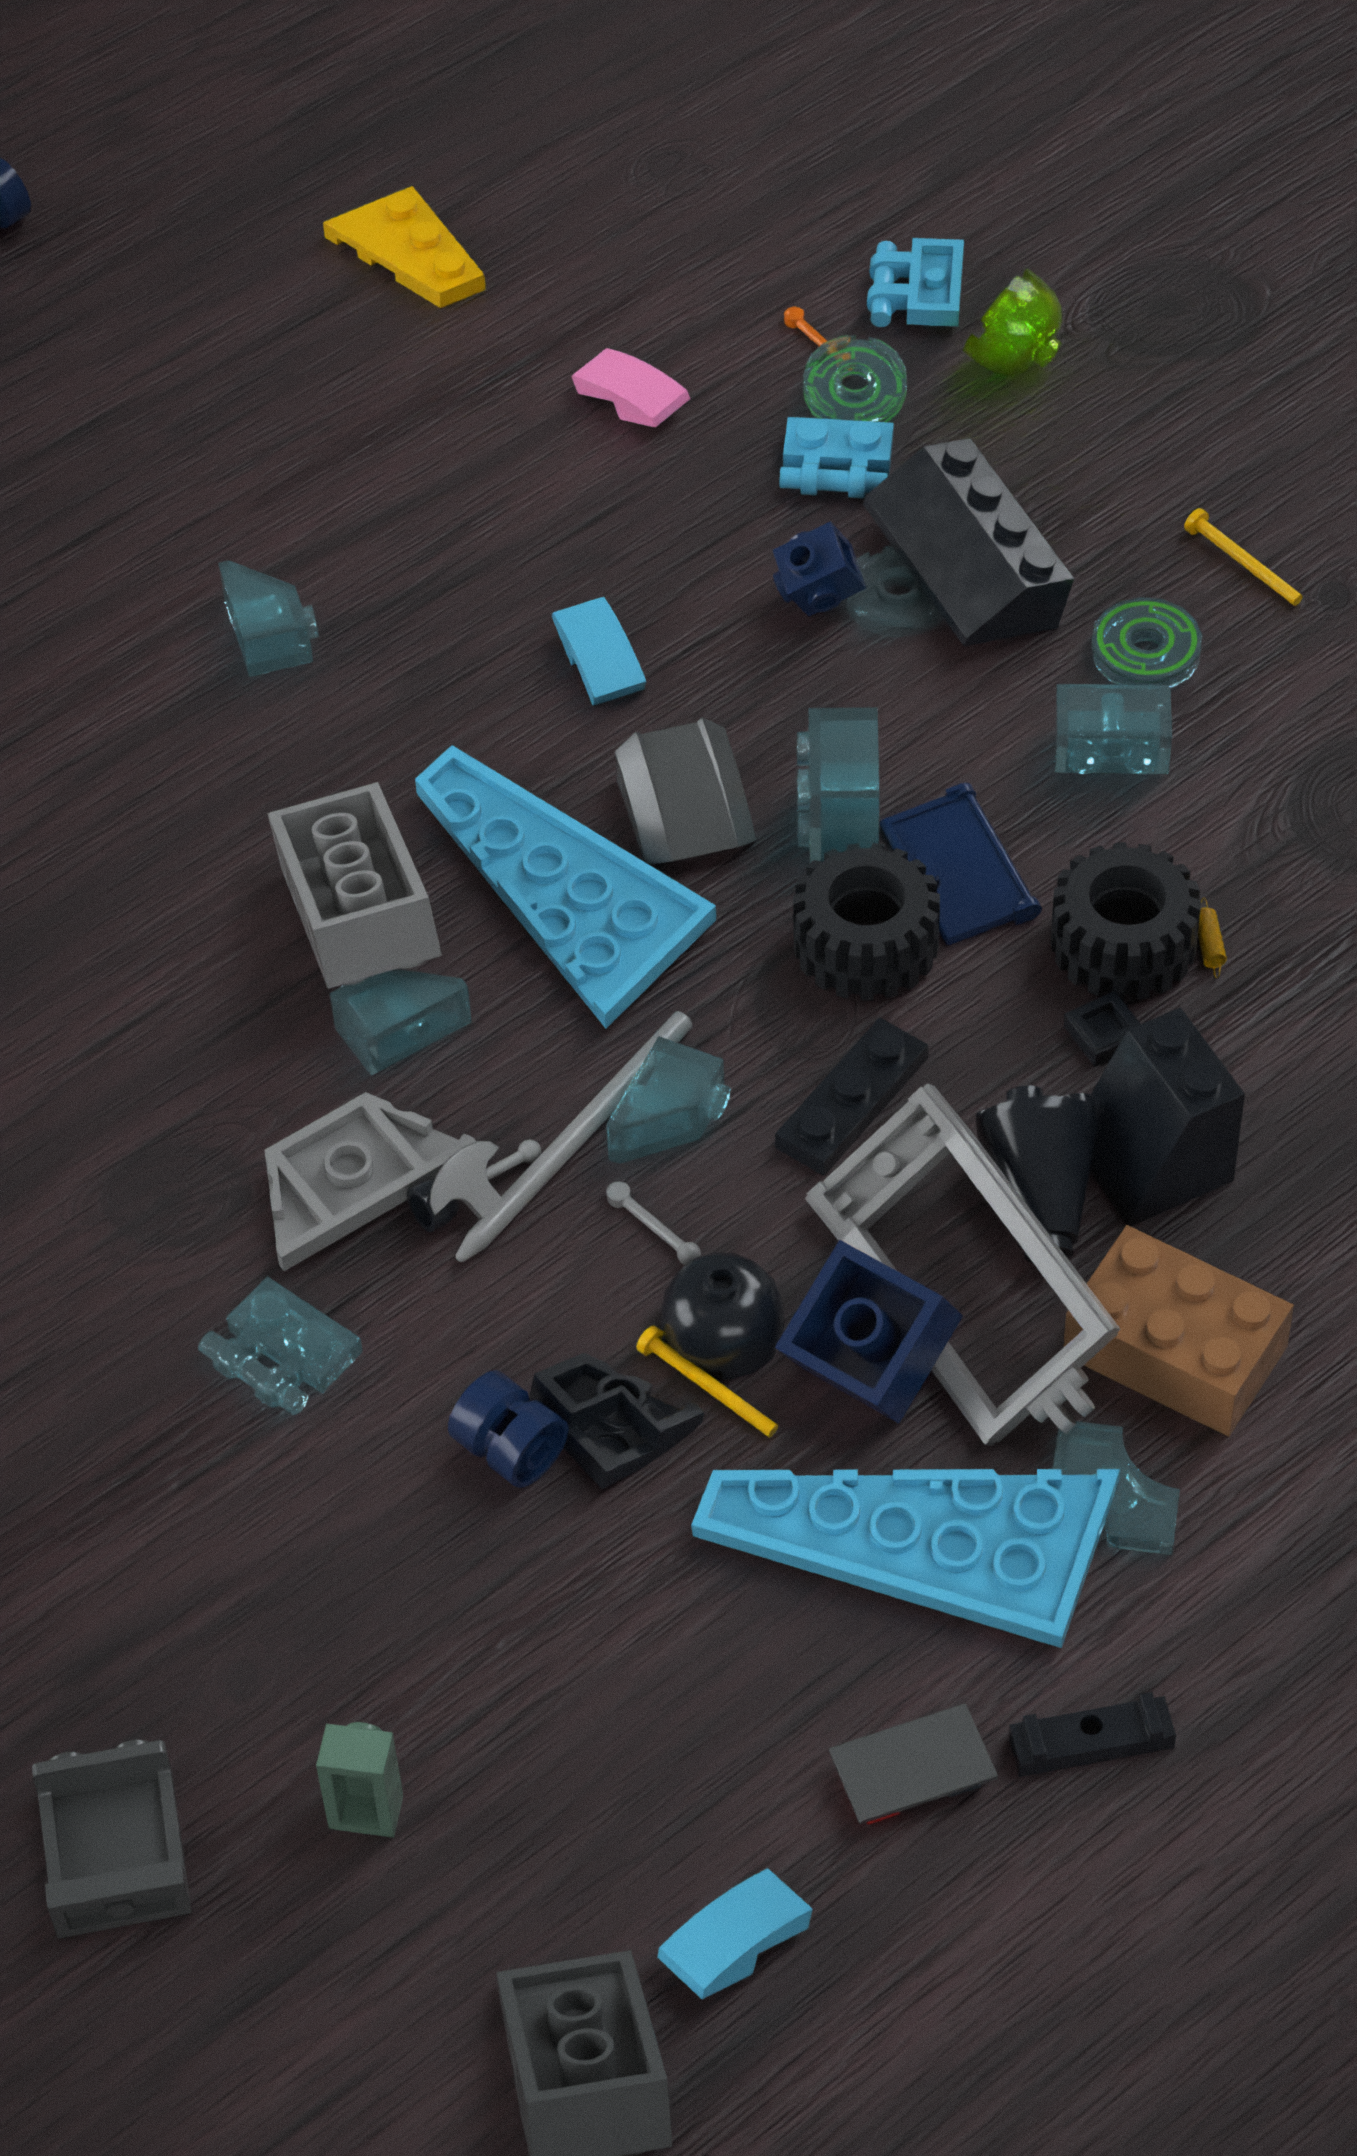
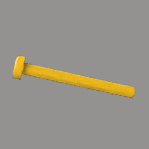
(1198, 522)
(652, 1341)

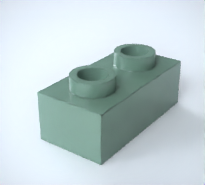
(360, 1779)

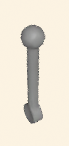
(620, 1196)

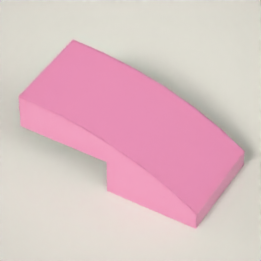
(635, 387)

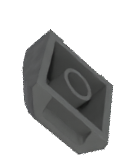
(683, 792)

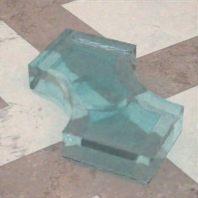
(1142, 1509)

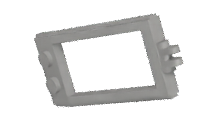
(887, 1170)

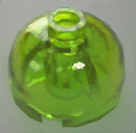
(1018, 328)

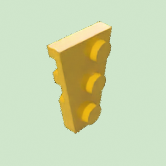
(412, 243)

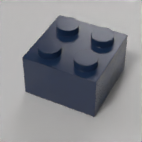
(869, 1331)

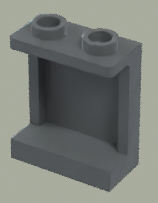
(111, 1838)

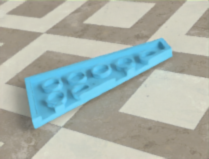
(940, 1538)

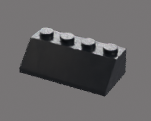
(970, 544)

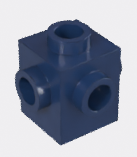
(817, 569)

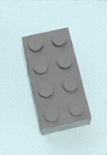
(354, 885)

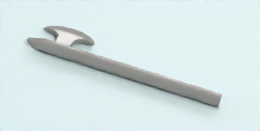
(465, 1171)

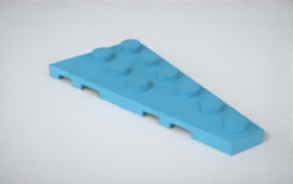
(583, 899)

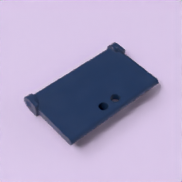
(968, 862)

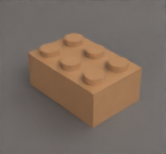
(1185, 1330)

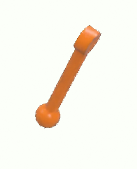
(795, 318)

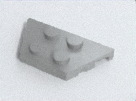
(349, 1172)

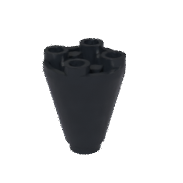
(1045, 1154)

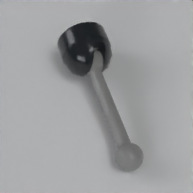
(419, 1195)

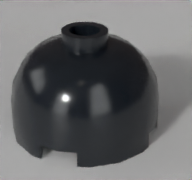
(723, 1314)

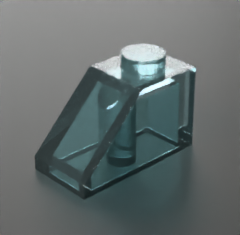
(267, 619)
(398, 1014)
(667, 1101)

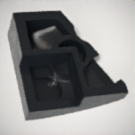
(611, 1417)

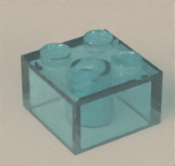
(840, 780)

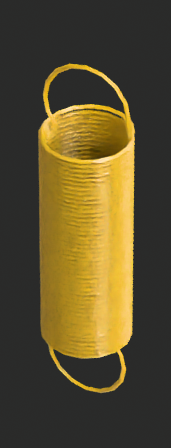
(1211, 939)

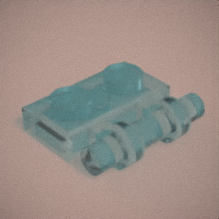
(290, 1333)

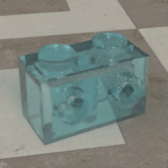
(1113, 729)

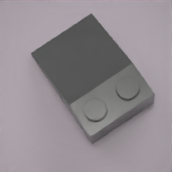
(585, 2058)

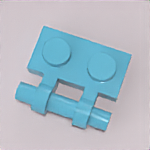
(933, 285)
(836, 455)

